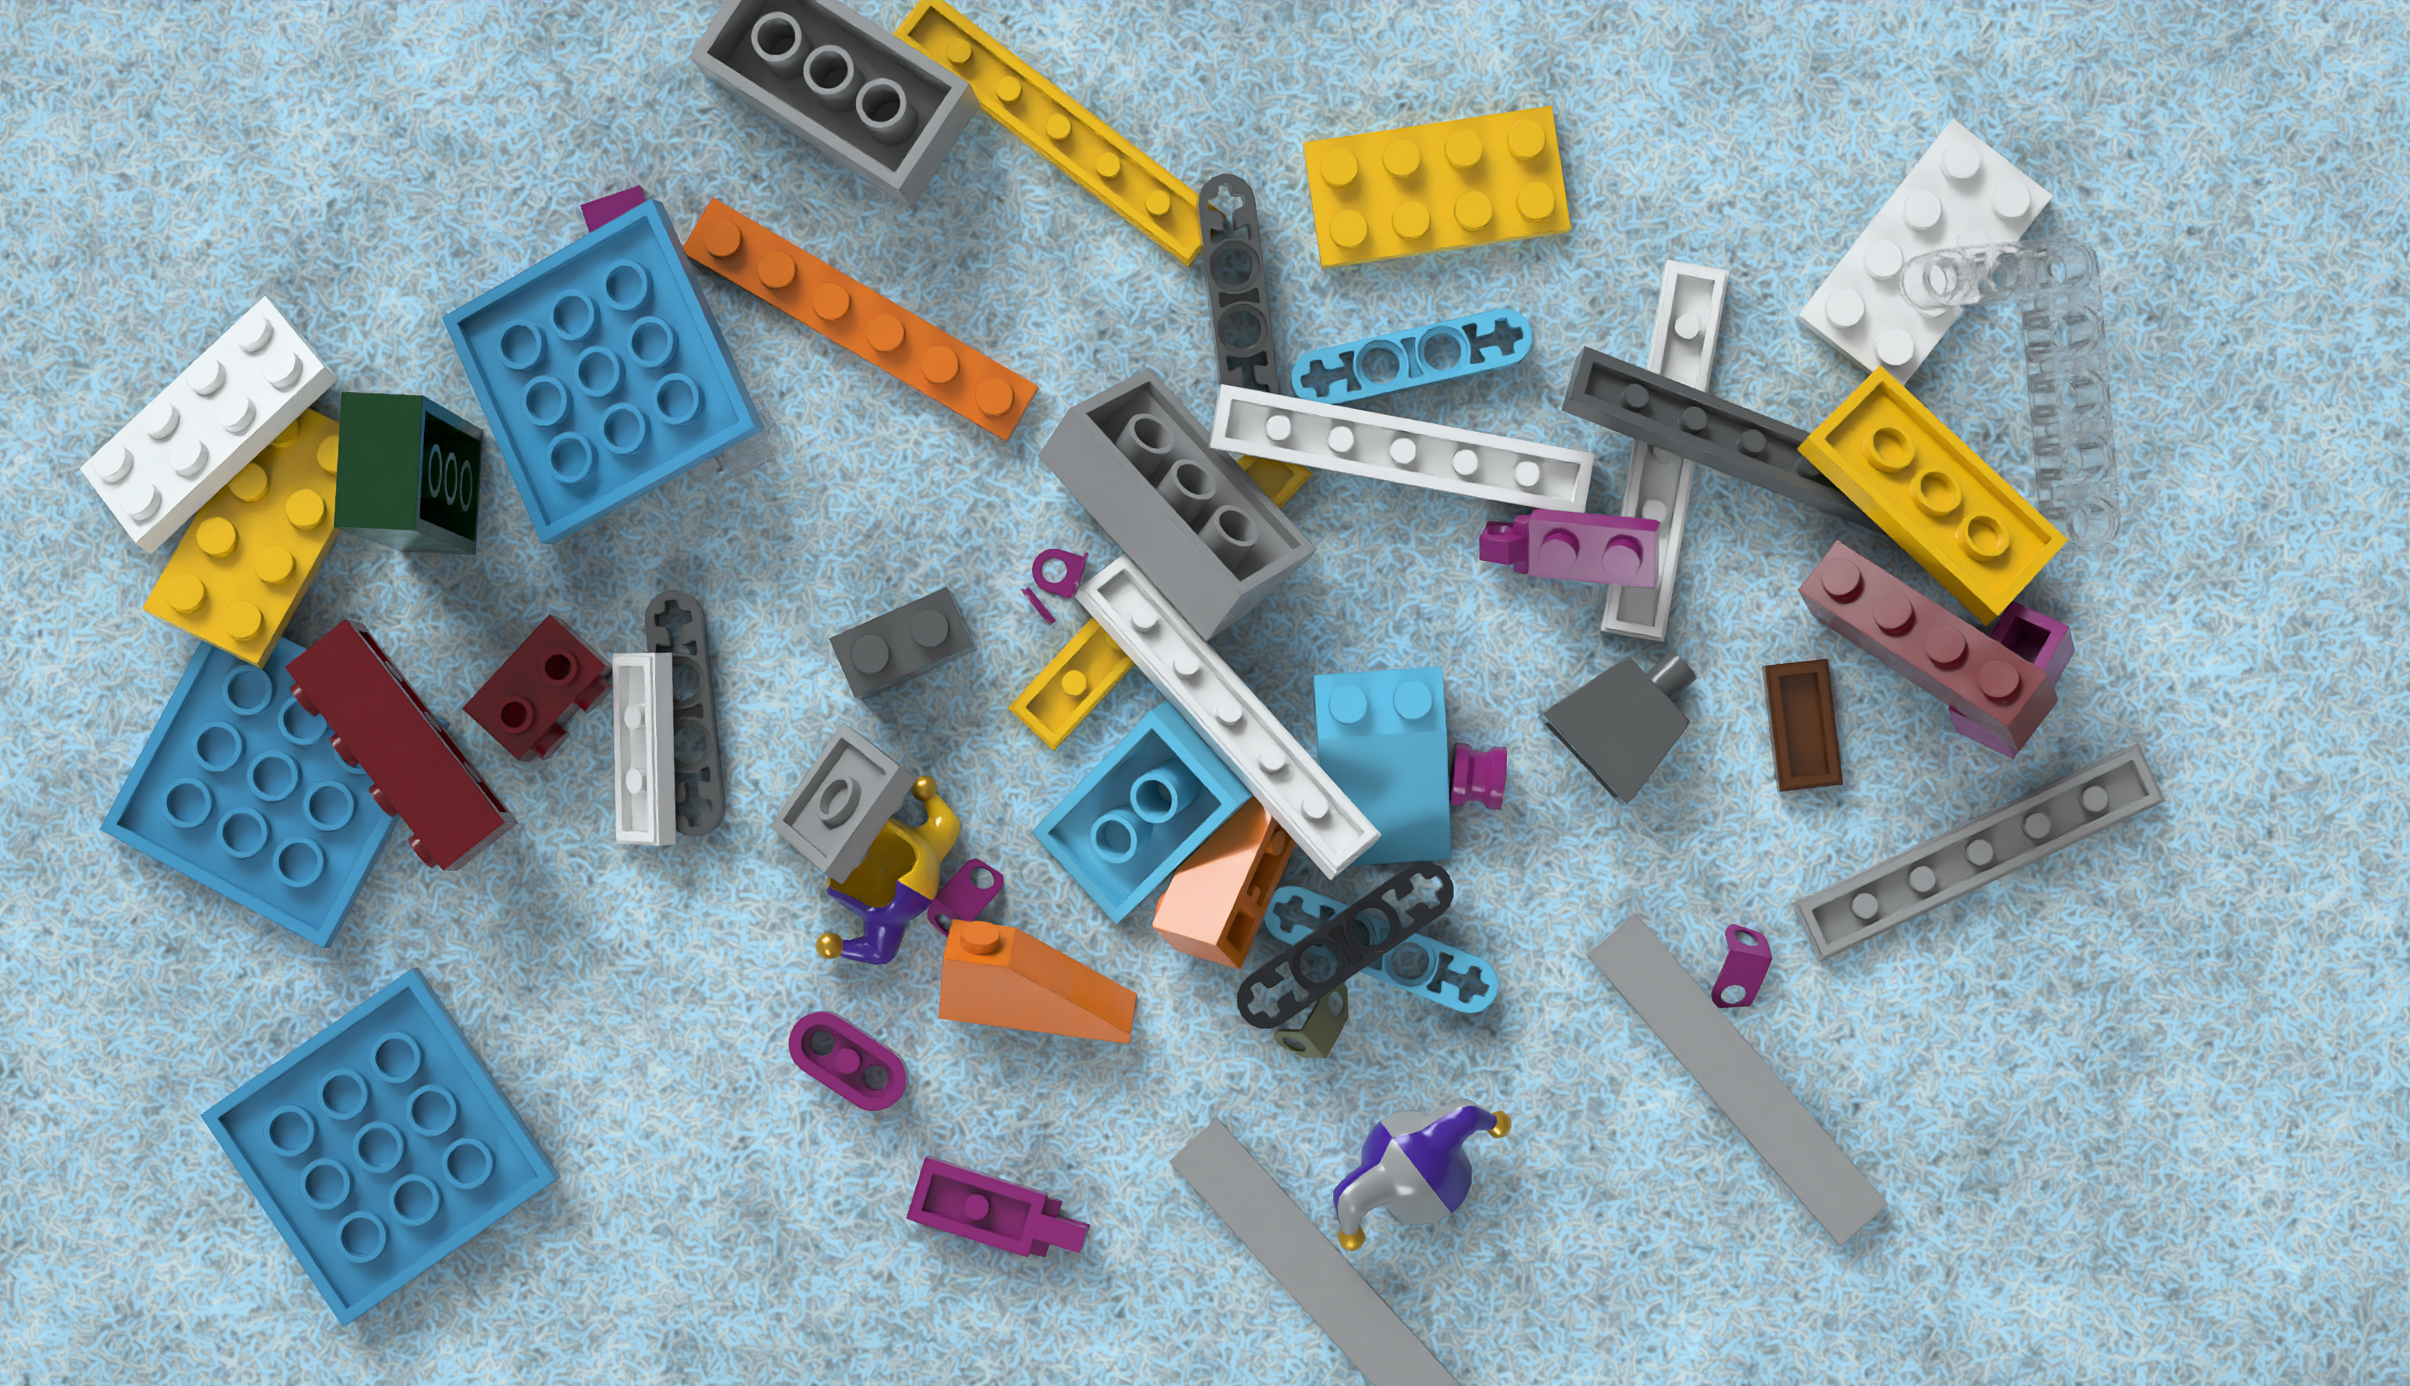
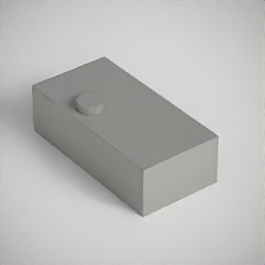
(840, 87)

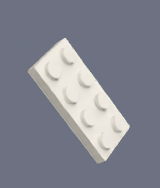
(1949, 199)
(208, 424)

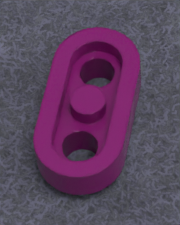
(846, 1065)

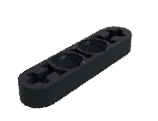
(1340, 938)

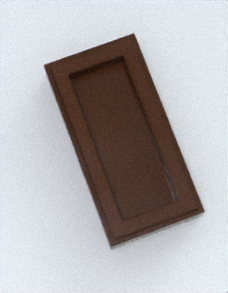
(1802, 725)

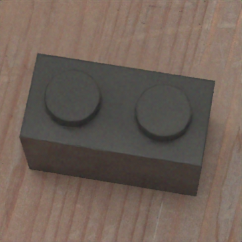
(903, 644)

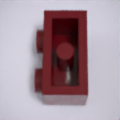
(541, 691)

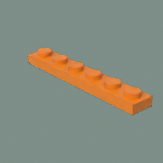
(860, 320)

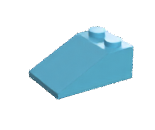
(1388, 753)
(1142, 812)

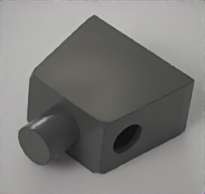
(1623, 722)

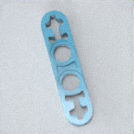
(1408, 350)
(1382, 967)

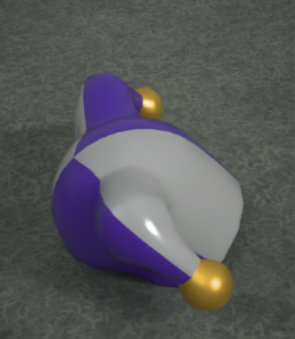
(1414, 1167)

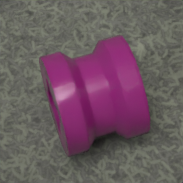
(1478, 776)

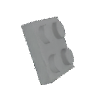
(843, 803)

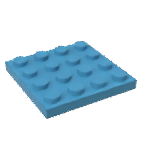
(602, 372)
(254, 796)
(380, 1146)

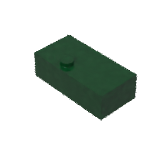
(407, 474)

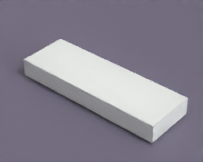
(644, 748)

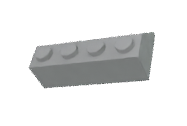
(1174, 502)

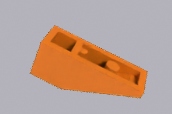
(1225, 888)
(1021, 983)

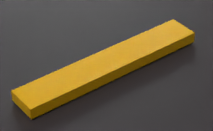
(1060, 128)
(1094, 662)

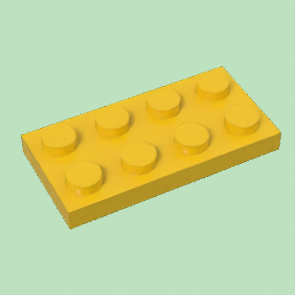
(1436, 187)
(1933, 495)
(256, 545)

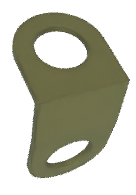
(1319, 1029)

